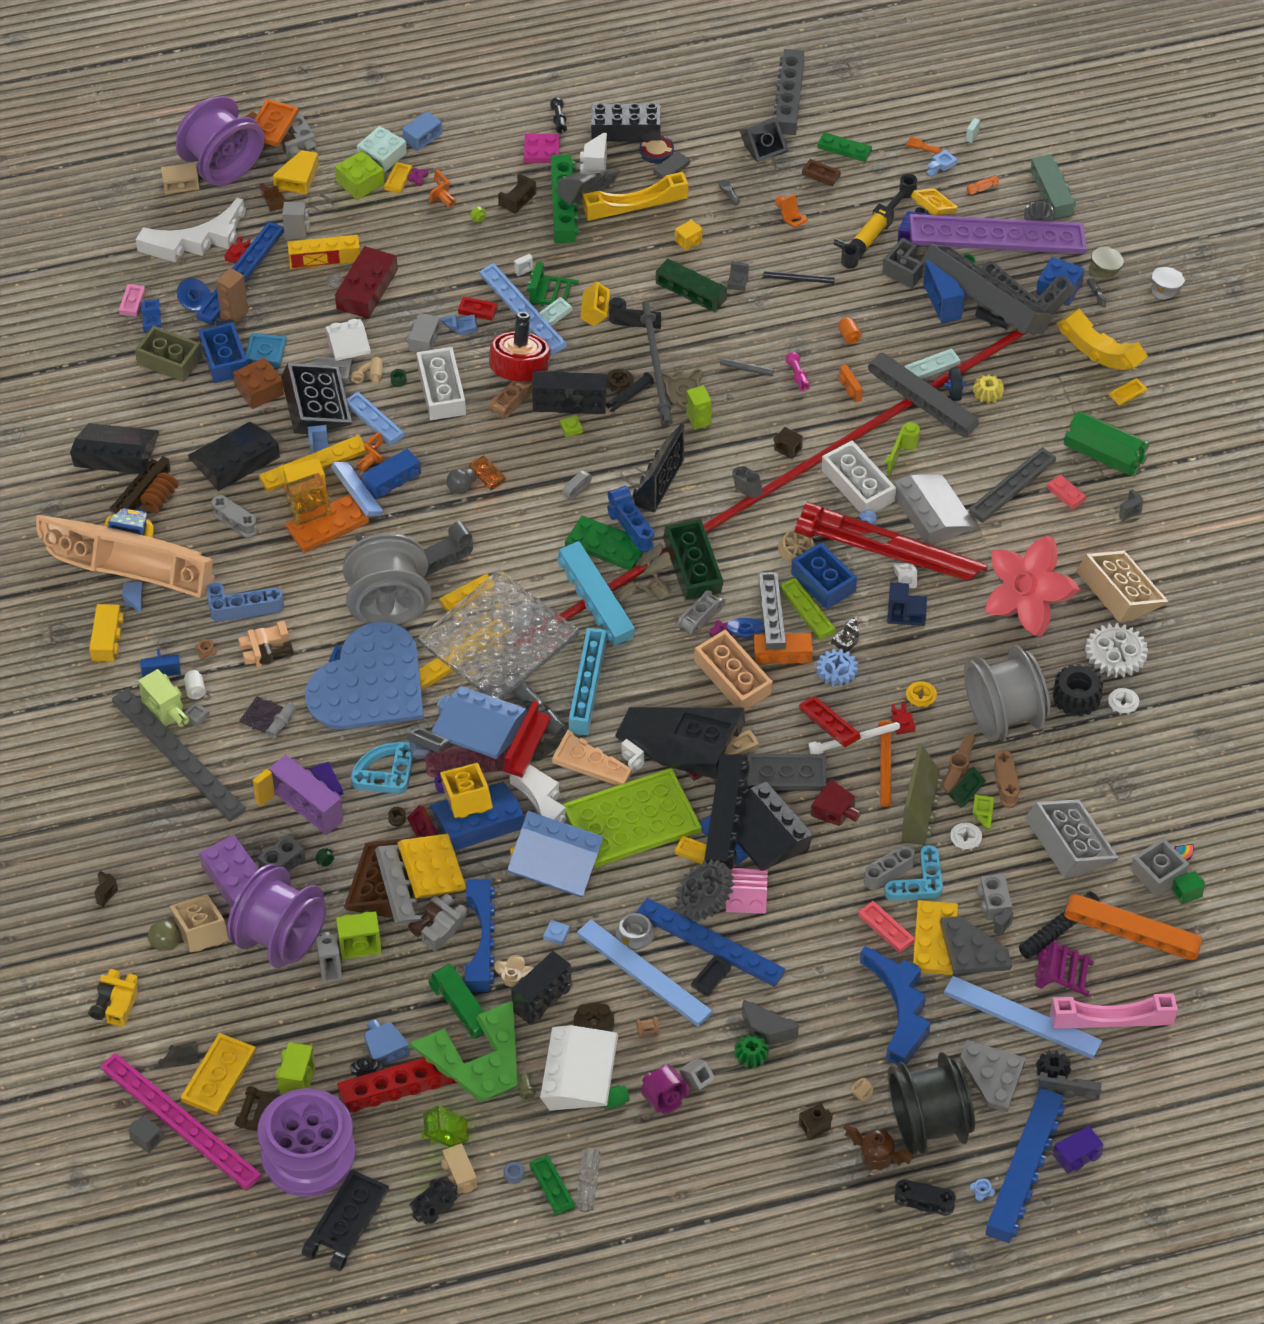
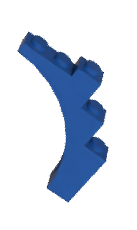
(909, 1003)

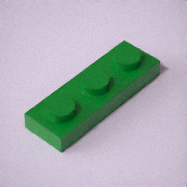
(844, 147)

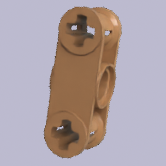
(510, 398)
(1006, 778)

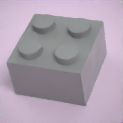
(1159, 866)

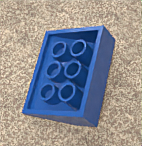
(479, 827)

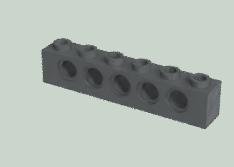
(789, 90)

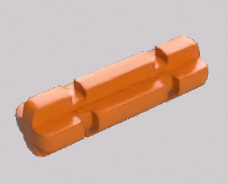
(982, 184)

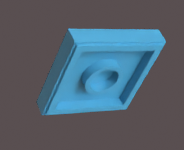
(266, 346)

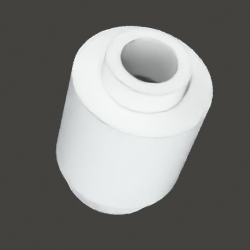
(194, 684)

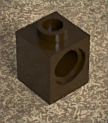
(788, 442)

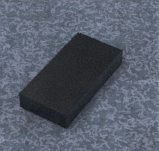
(711, 976)

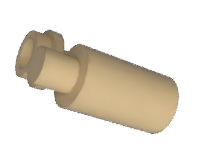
(375, 367)

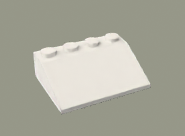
(578, 1068)

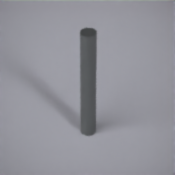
(748, 367)

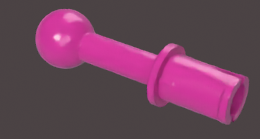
(799, 376)

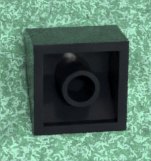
(764, 139)

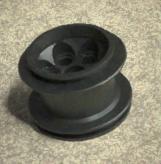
(931, 1103)

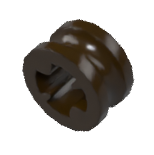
(397, 811)

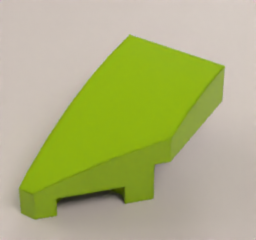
(983, 810)

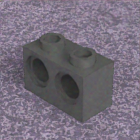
(280, 857)

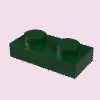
(966, 787)

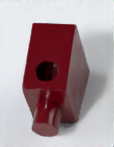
(835, 805)

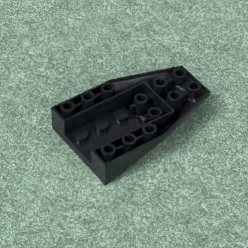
(683, 736)

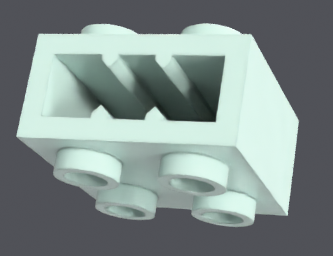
(383, 147)

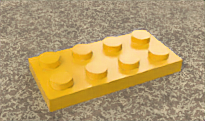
(929, 944)
(218, 1074)

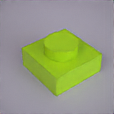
(571, 426)

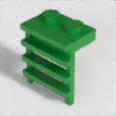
(540, 285)

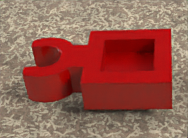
(236, 251)
(904, 719)

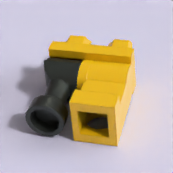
(119, 993)

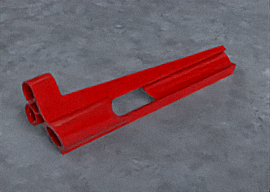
(847, 530)

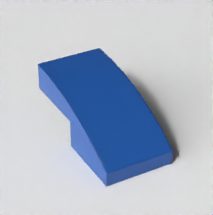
(151, 314)

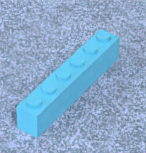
(595, 593)
(587, 681)

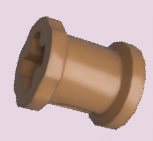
(647, 1026)

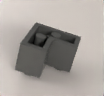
(902, 264)

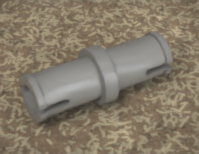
(281, 720)

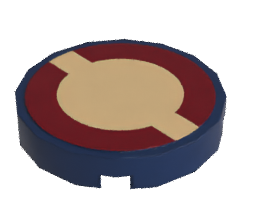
(656, 151)

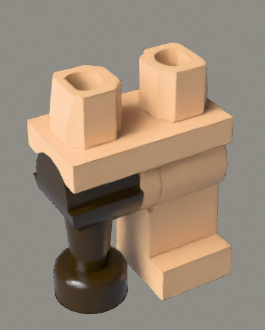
(266, 644)

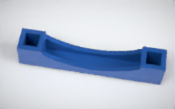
(478, 970)

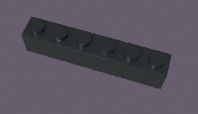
(726, 809)

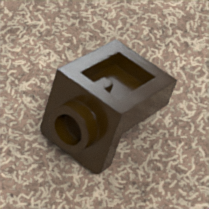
(105, 889)

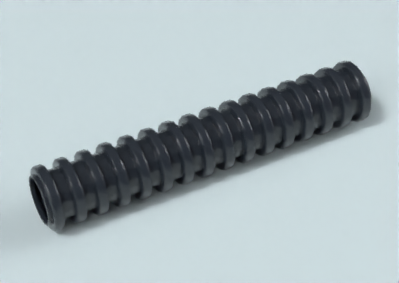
(1049, 933)

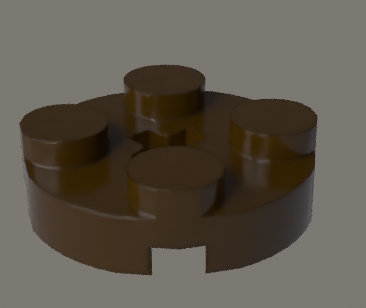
(594, 1011)

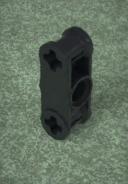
(924, 1197)

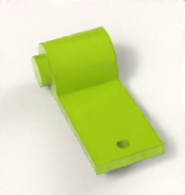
(907, 439)

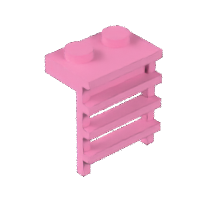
(748, 892)

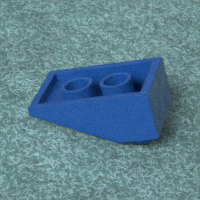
(943, 293)

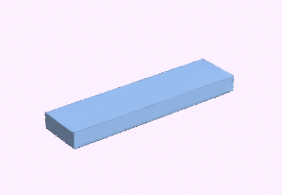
(374, 418)
(357, 489)

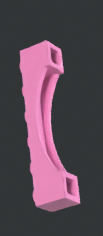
(1155, 1011)

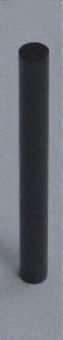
(798, 277)

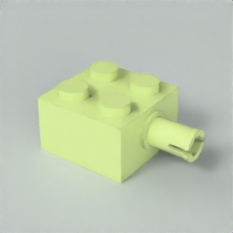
(162, 698)

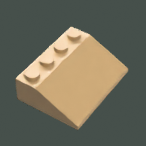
(1120, 585)

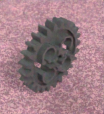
(700, 886)

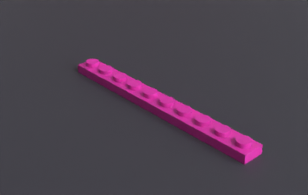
(181, 1122)

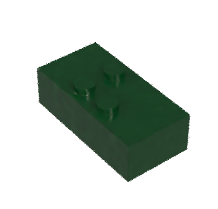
(692, 559)

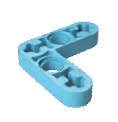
(924, 885)

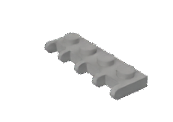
(396, 884)

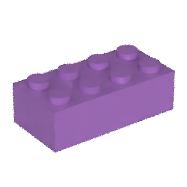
(307, 794)
(228, 867)

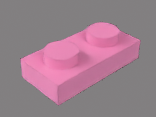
(132, 300)

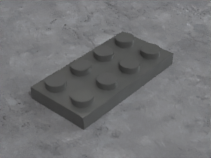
(788, 771)

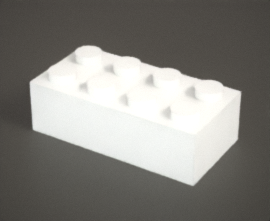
(441, 383)
(858, 478)

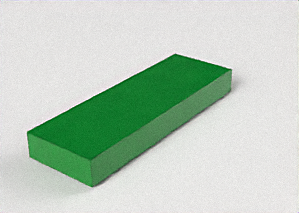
(551, 1185)

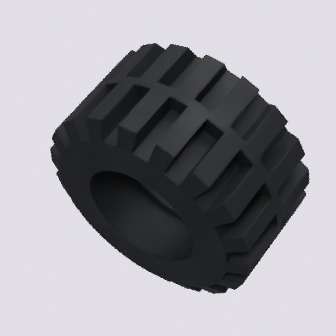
(1080, 678)

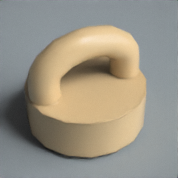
(861, 1088)

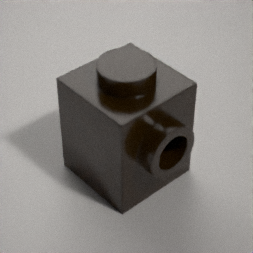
(815, 1121)

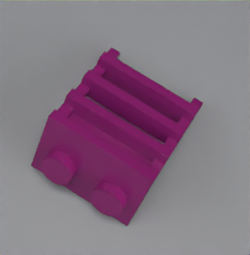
(1052, 967)

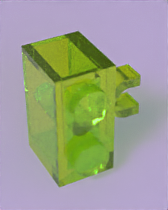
(444, 1127)

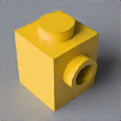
(688, 235)

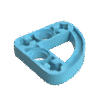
(390, 779)

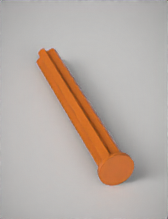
(885, 766)

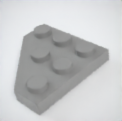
(993, 1073)

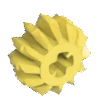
(988, 389)

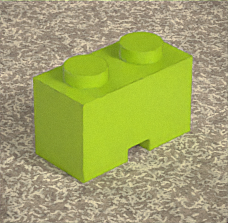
(699, 407)

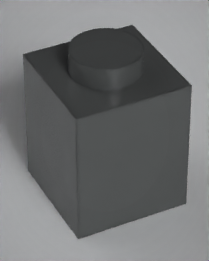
(145, 1134)

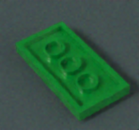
(605, 543)

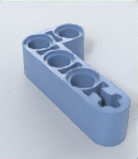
(244, 604)

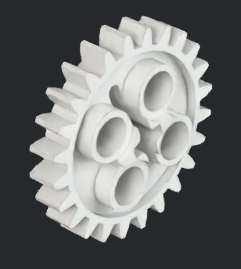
(1116, 650)

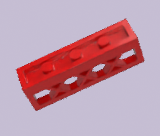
(526, 741)

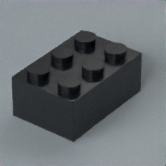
(541, 987)

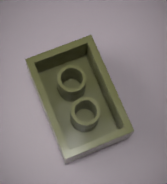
(168, 353)

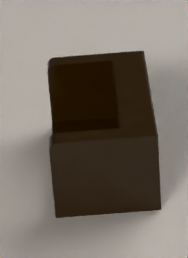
(518, 195)

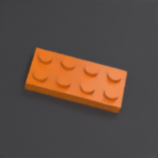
(344, 518)

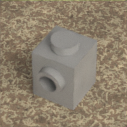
(697, 1073)

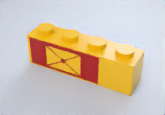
(323, 251)

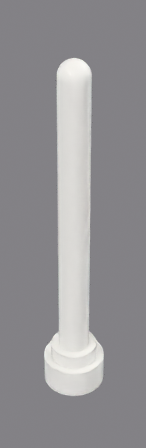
(818, 748)

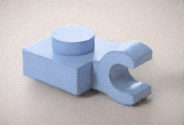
(941, 161)

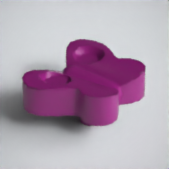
(417, 176)
(717, 628)

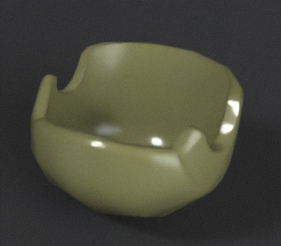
(164, 935)

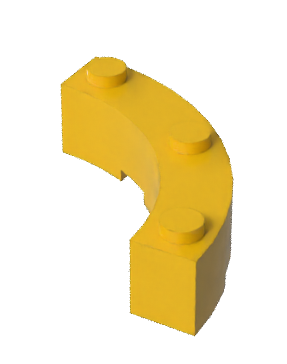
(1100, 346)

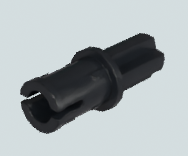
(991, 318)

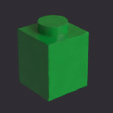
(1188, 887)

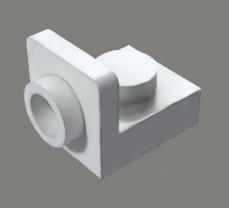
(906, 573)
(633, 755)

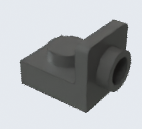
(738, 276)
(1132, 506)

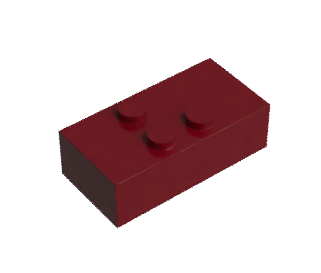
(366, 282)

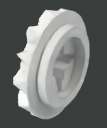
(1116, 697)
(959, 832)

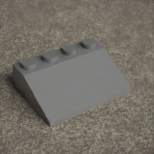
(932, 507)
(1070, 837)

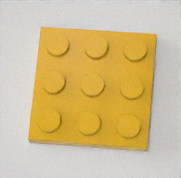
(431, 865)

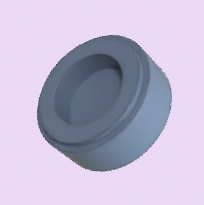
(514, 1172)

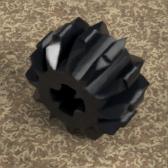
(1053, 1065)

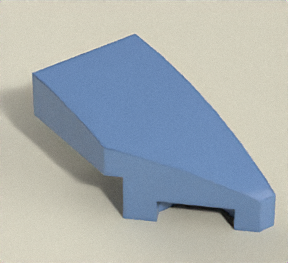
(461, 325)
(133, 595)

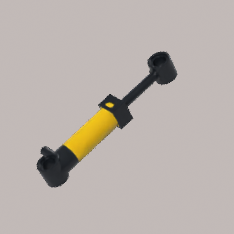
(880, 220)

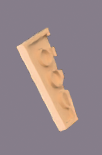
(583, 758)

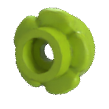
(478, 214)

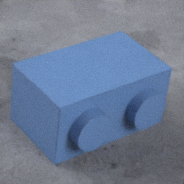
(422, 130)

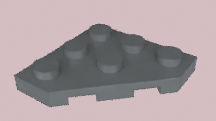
(972, 949)

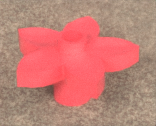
(1029, 585)

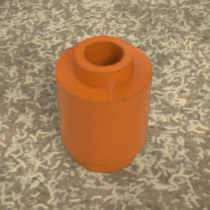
(849, 330)

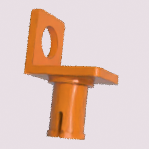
(442, 190)
(790, 210)
(372, 456)

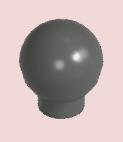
(460, 480)

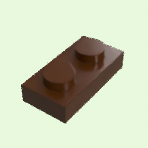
(821, 172)

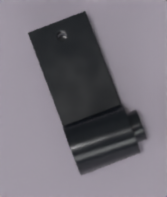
(629, 317)

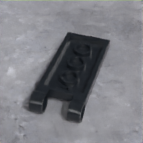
(346, 1217)

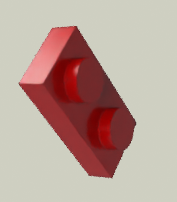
(480, 308)

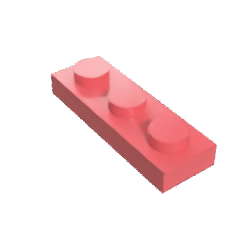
(886, 927)

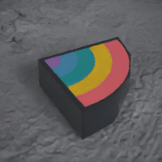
(1185, 851)

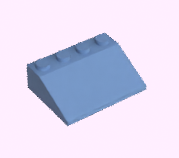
(479, 722)
(555, 854)

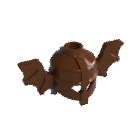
(877, 1148)

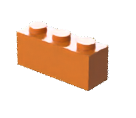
(797, 650)

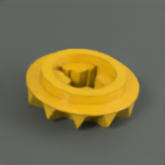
(914, 690)

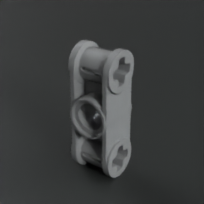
(234, 516)
(700, 612)

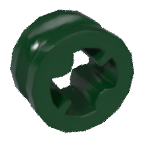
(398, 373)

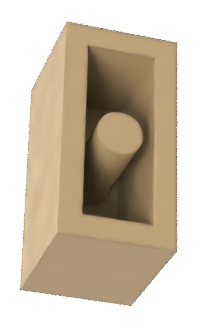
(180, 178)

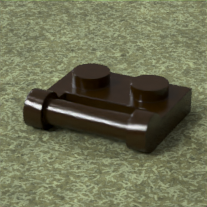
(264, 1098)

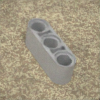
(878, 874)

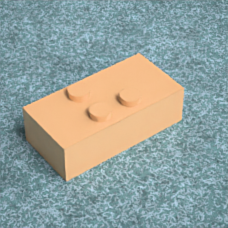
(733, 670)

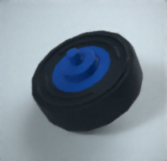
(955, 384)

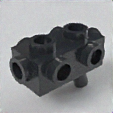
(433, 1201)

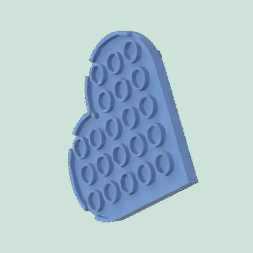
(371, 681)

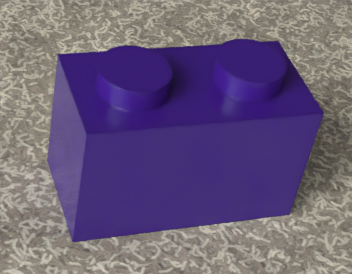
(1078, 1150)

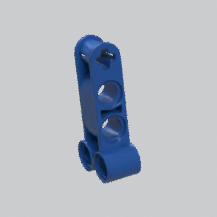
(630, 518)

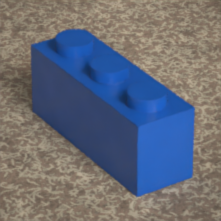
(391, 473)

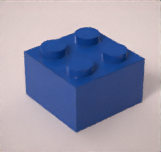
(1056, 268)

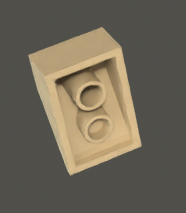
(199, 923)

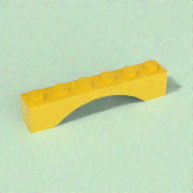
(668, 189)

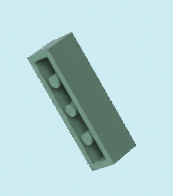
(1052, 185)

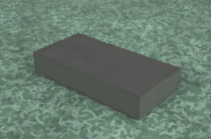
(672, 165)
(428, 739)

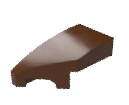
(272, 196)

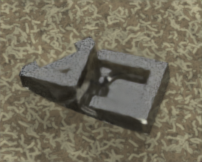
(848, 637)
(545, 748)
(181, 1055)

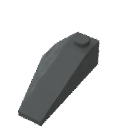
(574, 186)

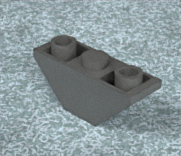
(768, 1024)

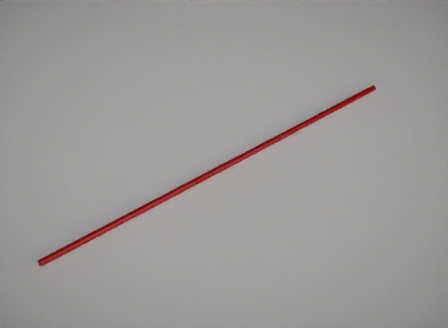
(811, 462)

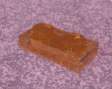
(487, 472)

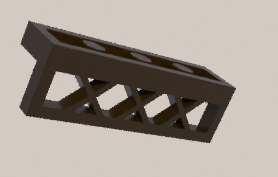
(137, 489)

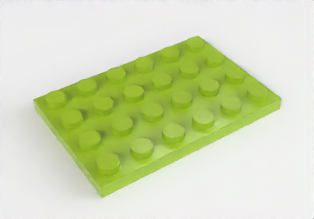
(635, 816)

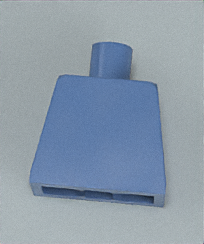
(385, 1043)

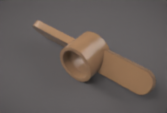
(958, 757)

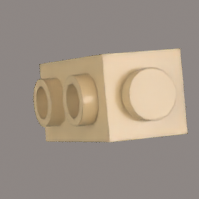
(459, 1169)

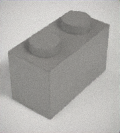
(295, 220)
(423, 333)

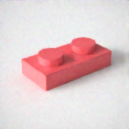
(1066, 491)

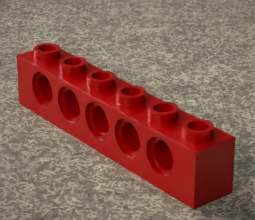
(389, 1079)

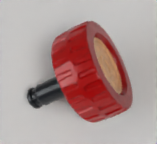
(519, 352)

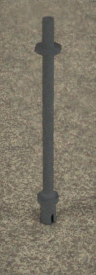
(663, 407)

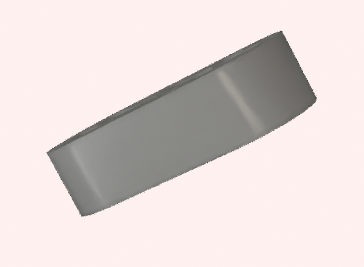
(577, 484)

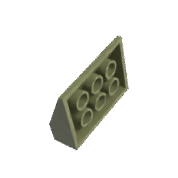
(921, 799)

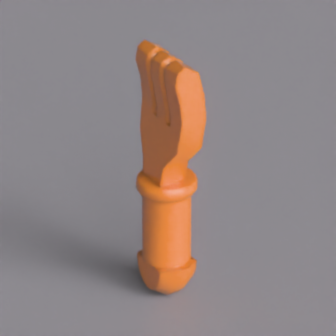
(917, 143)

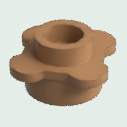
(205, 644)

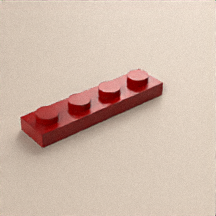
(829, 721)

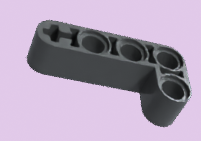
(451, 549)

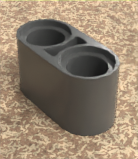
(747, 481)

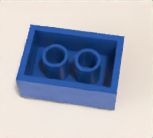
(222, 351)
(824, 575)

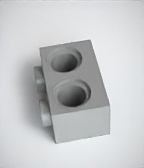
(998, 896)

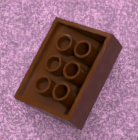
(368, 888)

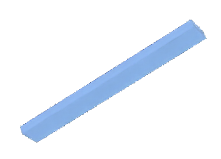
(518, 303)
(644, 973)
(1021, 1017)

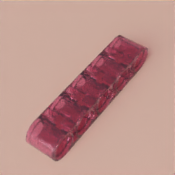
(452, 759)

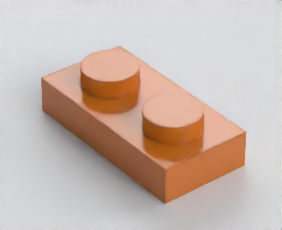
(850, 382)

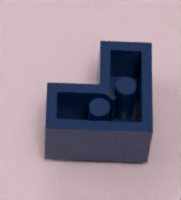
(904, 608)

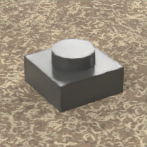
(1002, 921)

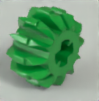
(751, 1051)

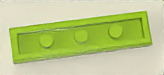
(807, 609)

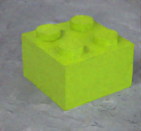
(359, 175)
(358, 935)
(296, 1068)

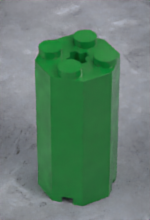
(1106, 443)

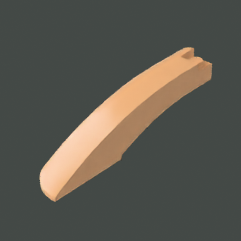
(126, 554)

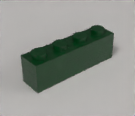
(691, 285)

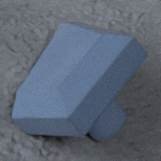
(418, 751)

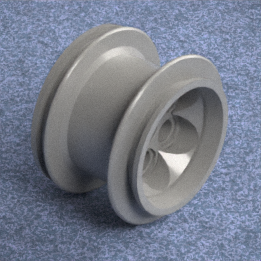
(387, 579)
(1006, 693)

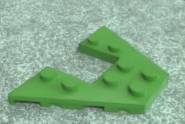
(486, 1075)

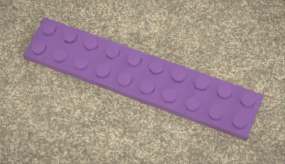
(997, 233)

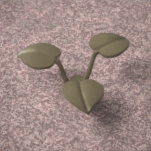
(656, 585)

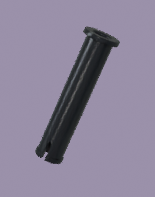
(630, 392)

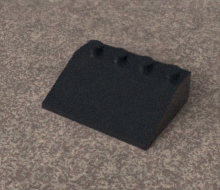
(315, 397)
(113, 448)
(236, 455)
(660, 472)
(770, 828)

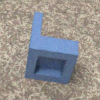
(317, 438)

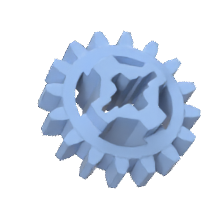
(837, 667)

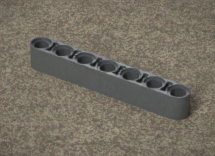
(923, 395)

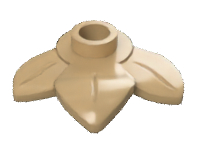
(512, 970)

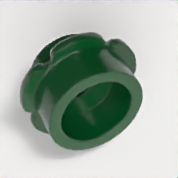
(324, 857)

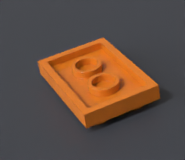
(275, 120)

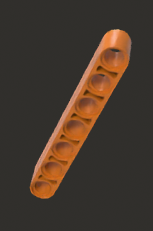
(1133, 927)

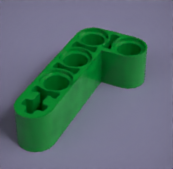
(456, 993)

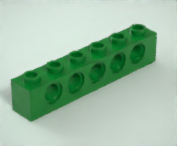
(563, 214)

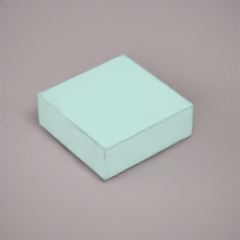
(972, 130)

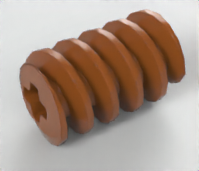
(158, 492)

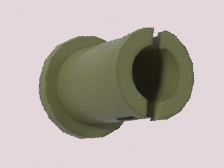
(527, 1092)

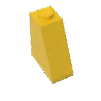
(297, 173)

